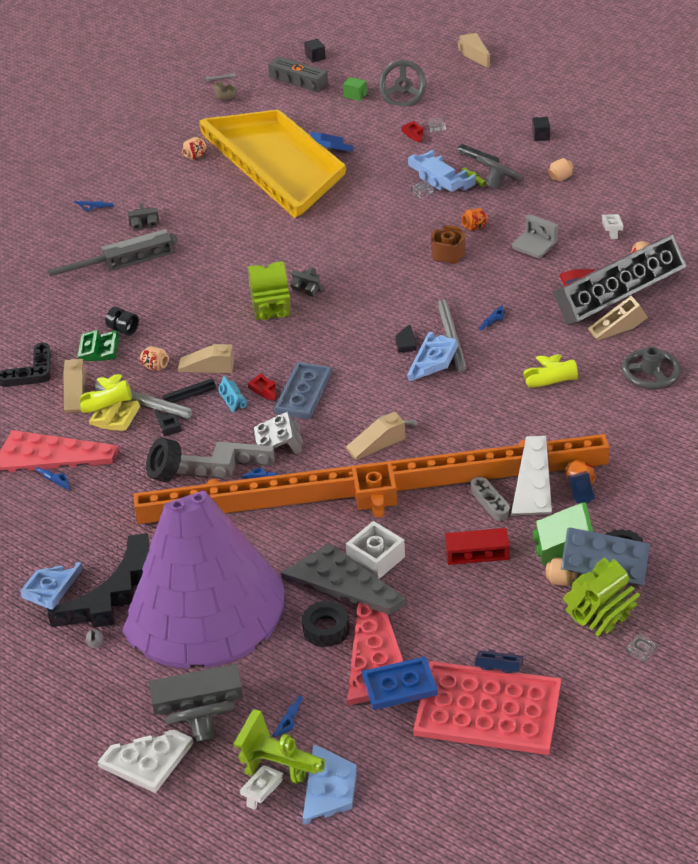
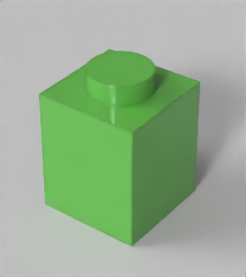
(355, 88)

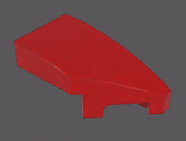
(413, 131)
(263, 387)

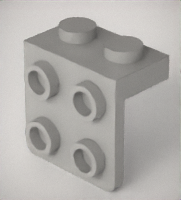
(537, 238)
(279, 431)

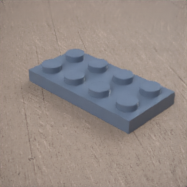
(587, 548)

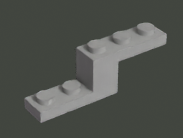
(225, 458)

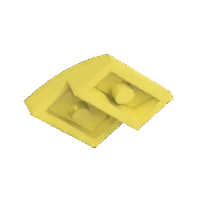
(115, 416)

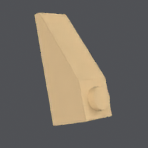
(474, 49)
(620, 319)
(212, 359)
(74, 384)
(379, 435)

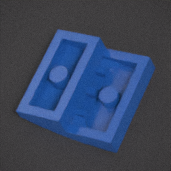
(331, 141)

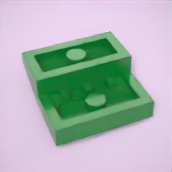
(98, 347)

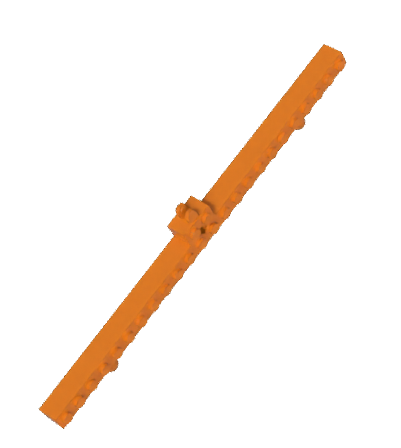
(373, 483)

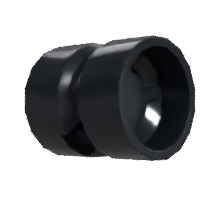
(122, 321)

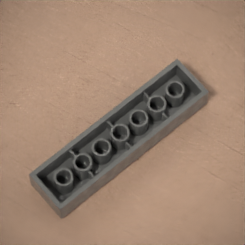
(619, 279)

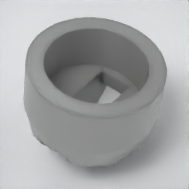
(98, 638)

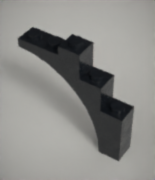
(115, 591)

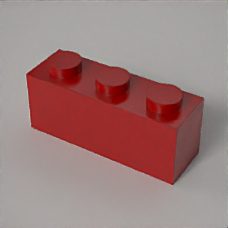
(477, 546)

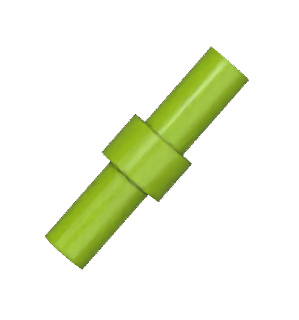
(480, 181)

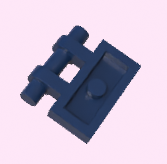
(491, 659)

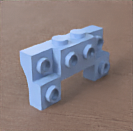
(439, 174)

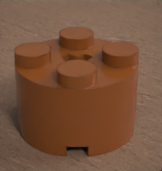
(448, 244)

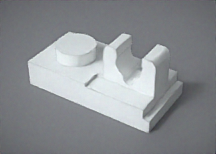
(612, 224)
(261, 785)

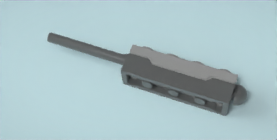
(128, 252)

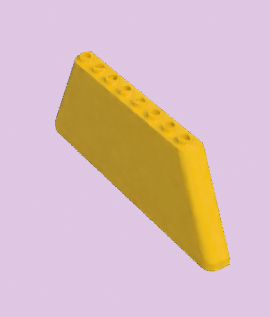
(276, 156)

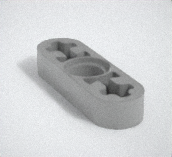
(489, 491)

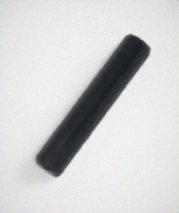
(473, 153)
(190, 391)

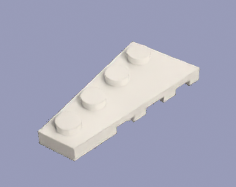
(533, 483)

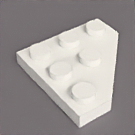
(147, 759)

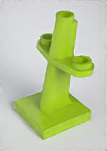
(258, 744)

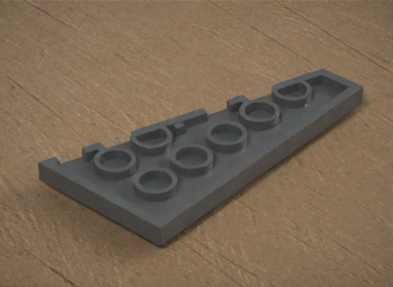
(340, 576)

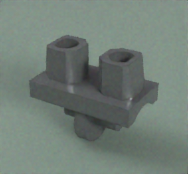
(142, 216)
(308, 279)

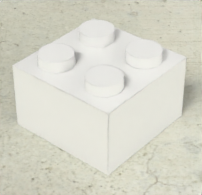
(376, 549)

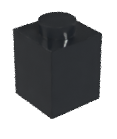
(315, 50)
(540, 128)

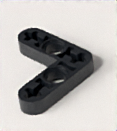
(36, 374)

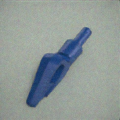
(97, 204)
(497, 315)
(259, 472)
(56, 478)
(288, 718)

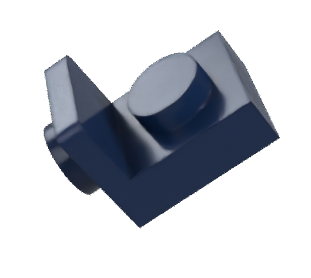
(581, 487)

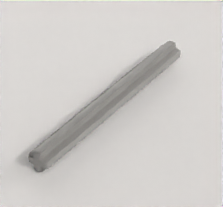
(451, 333)
(157, 403)

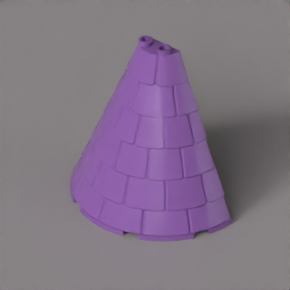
(202, 590)

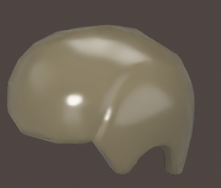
(224, 92)

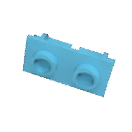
(231, 394)

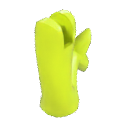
(552, 372)
(114, 393)

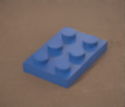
(399, 683)

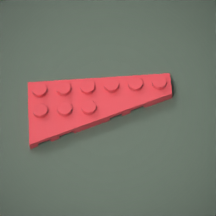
(49, 452)
(372, 648)

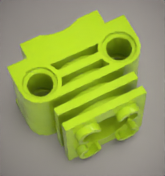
(269, 291)
(600, 596)

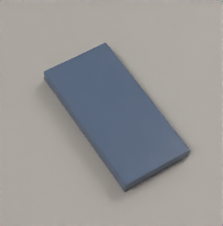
(303, 390)

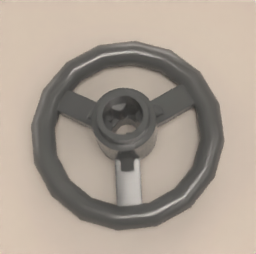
(408, 87)
(498, 172)
(651, 365)
(201, 719)

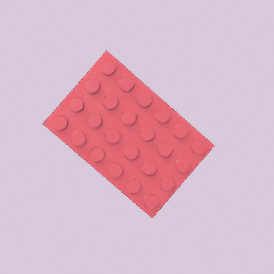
(490, 708)

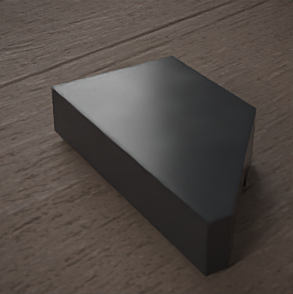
(405, 340)
(168, 423)

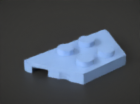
(433, 356)
(49, 585)
(331, 789)

